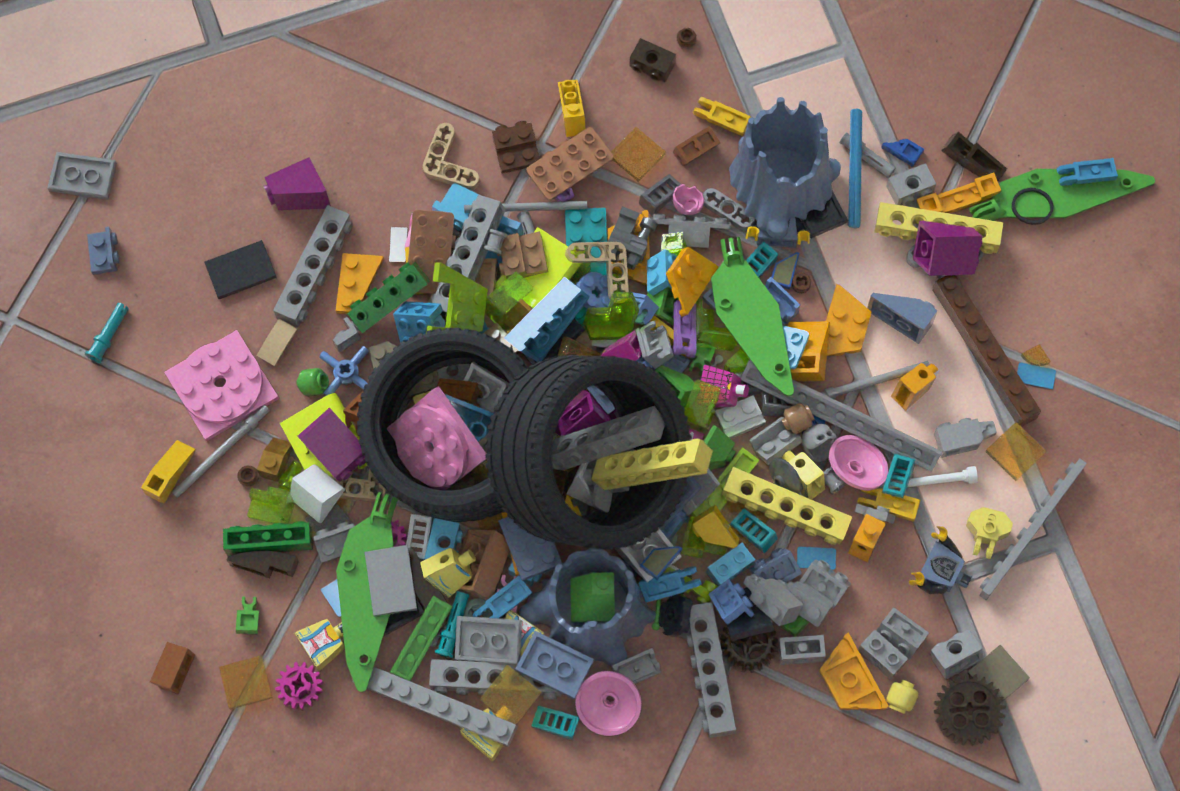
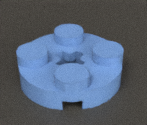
(598, 282)

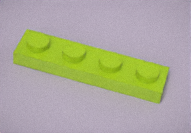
(744, 461)

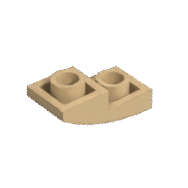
(276, 342)

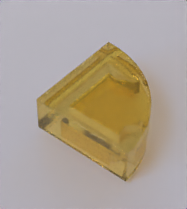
(1036, 356)

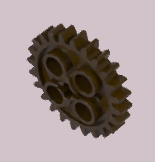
(971, 730)

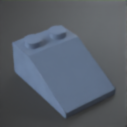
(904, 314)

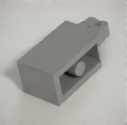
(962, 436)
(773, 599)
(815, 606)

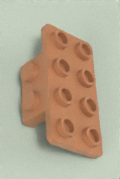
(569, 163)
(431, 242)

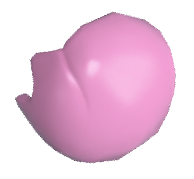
(688, 200)

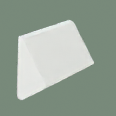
(489, 384)
(582, 485)
(315, 492)

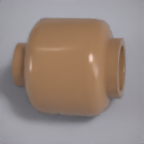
(797, 418)

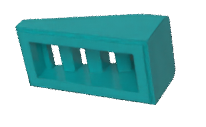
(769, 252)
(904, 462)
(763, 540)
(553, 730)

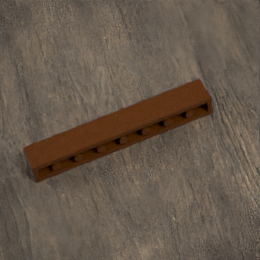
(986, 350)

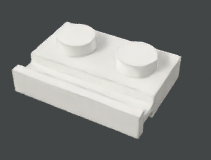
(741, 418)

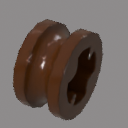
(801, 276)

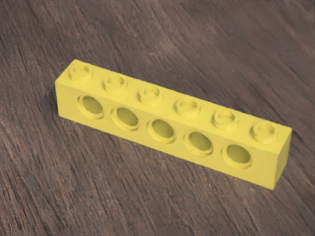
(908, 216)
(652, 464)
(838, 521)

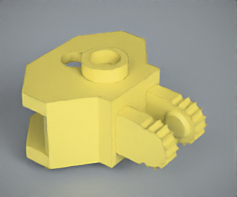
(988, 528)

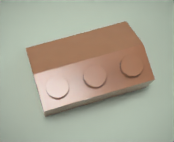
(491, 554)

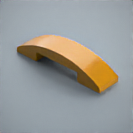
(961, 197)

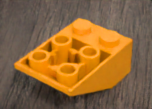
(814, 357)

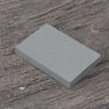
(82, 175)
(390, 580)
(488, 639)

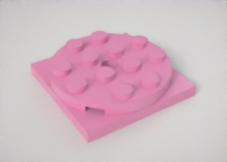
(222, 407)
(438, 423)

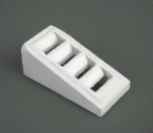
(412, 526)

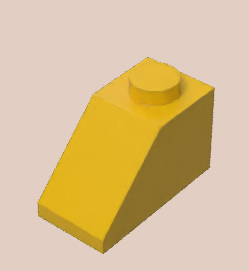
(714, 528)

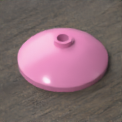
(858, 462)
(606, 716)

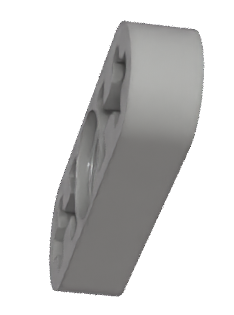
(712, 206)

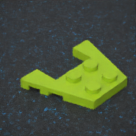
(465, 301)

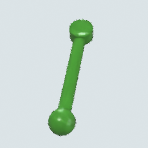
(655, 625)

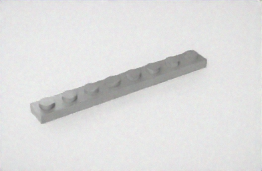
(1026, 535)
(442, 707)

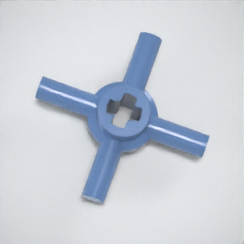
(345, 365)

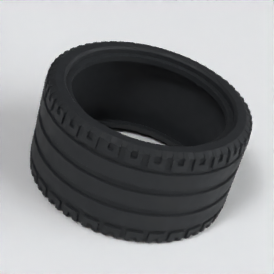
(382, 401)
(523, 440)

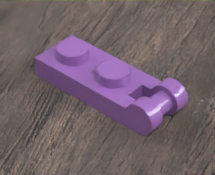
(684, 331)

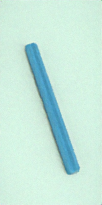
(855, 163)

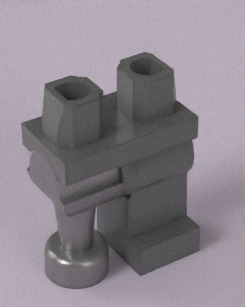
(624, 233)

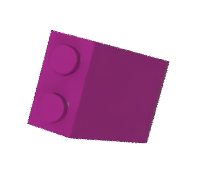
(297, 187)
(947, 249)
(582, 415)
(333, 445)

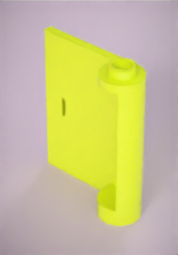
(557, 266)
(300, 421)

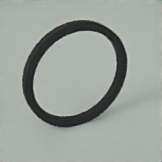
(1037, 191)

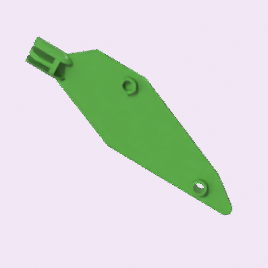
(1066, 199)
(752, 316)
(360, 628)

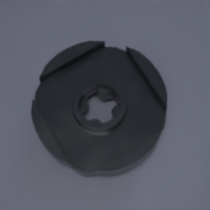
(675, 615)

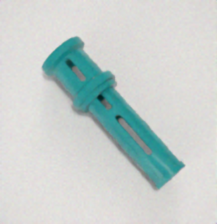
(102, 341)
(448, 636)

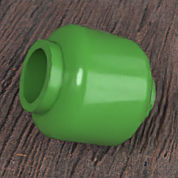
(312, 381)

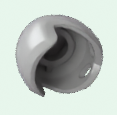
(817, 442)

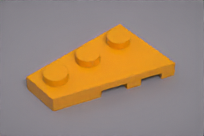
(355, 279)

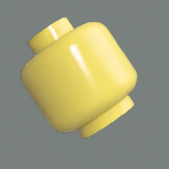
(902, 696)

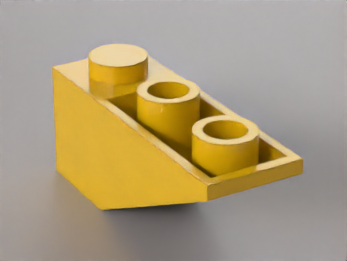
(571, 107)
(167, 471)

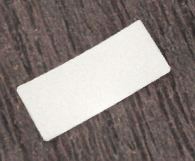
(397, 244)

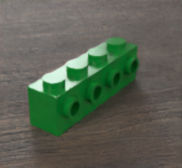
(387, 298)
(274, 537)

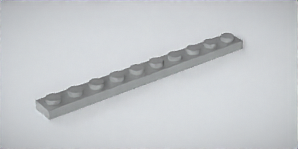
(849, 420)

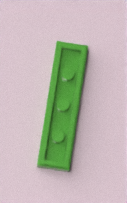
(421, 638)

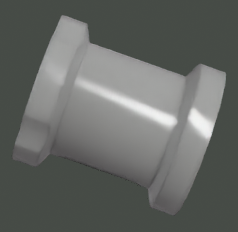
(495, 241)
(833, 481)

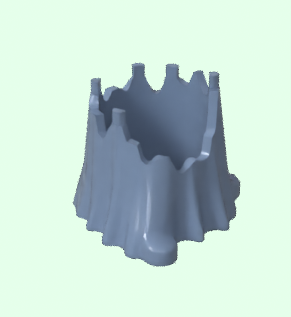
(783, 166)
(595, 639)

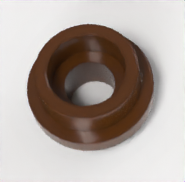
(686, 32)
(248, 470)

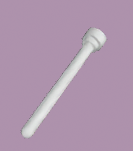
(968, 475)

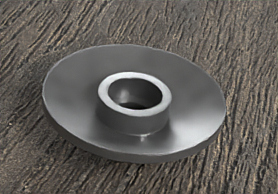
(785, 475)

